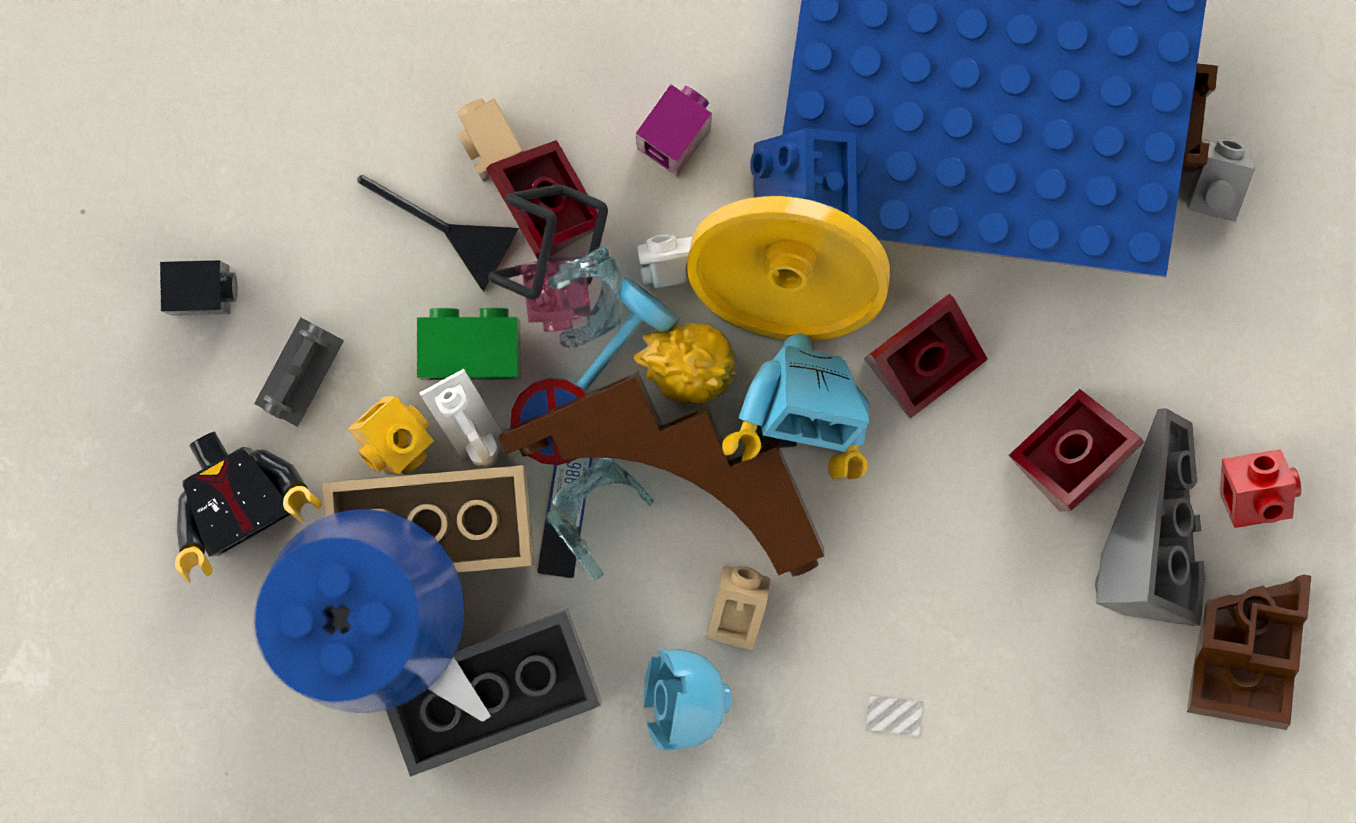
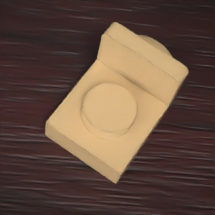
(738, 607)

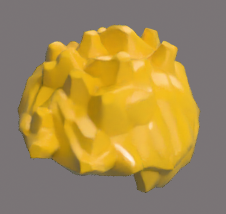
(689, 362)

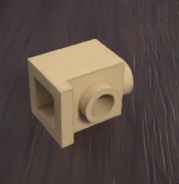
(486, 134)

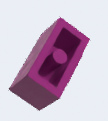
(675, 128)

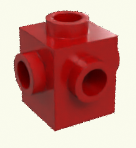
(1259, 488)

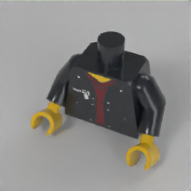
(233, 500)

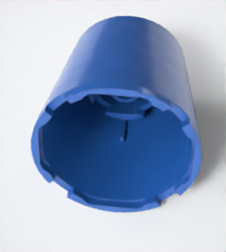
(400, 602)

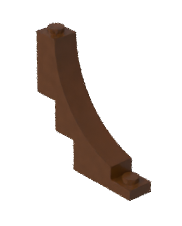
(624, 425)

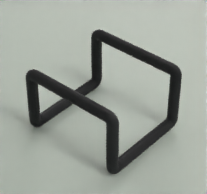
(519, 200)

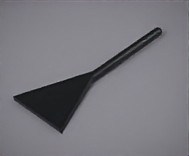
(477, 246)

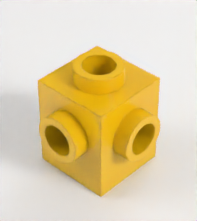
(376, 432)

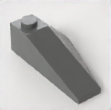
(1150, 549)

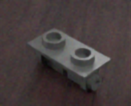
(299, 372)

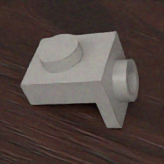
(1223, 181)

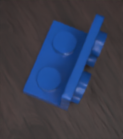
(808, 167)

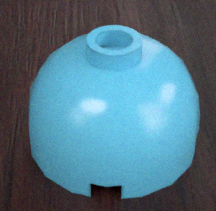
(686, 699)

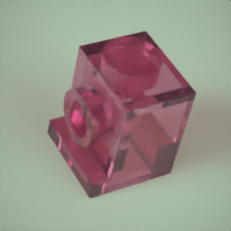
(553, 306)

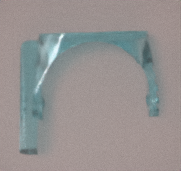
(607, 310)
(569, 499)

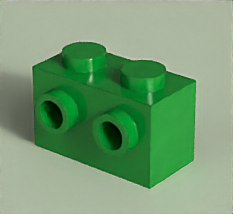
(480, 345)

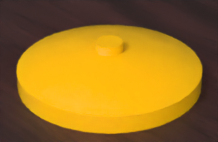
(788, 268)

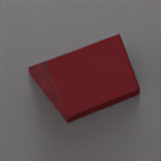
(537, 169)
(927, 356)
(1075, 450)

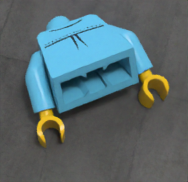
(806, 401)

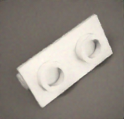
(666, 260)
(464, 418)

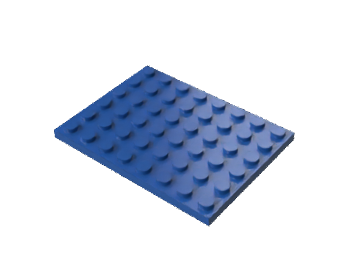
(1008, 121)

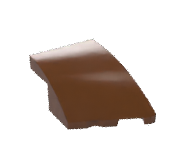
(1250, 654)

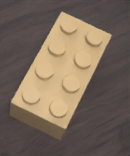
(473, 514)

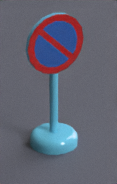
(553, 392)

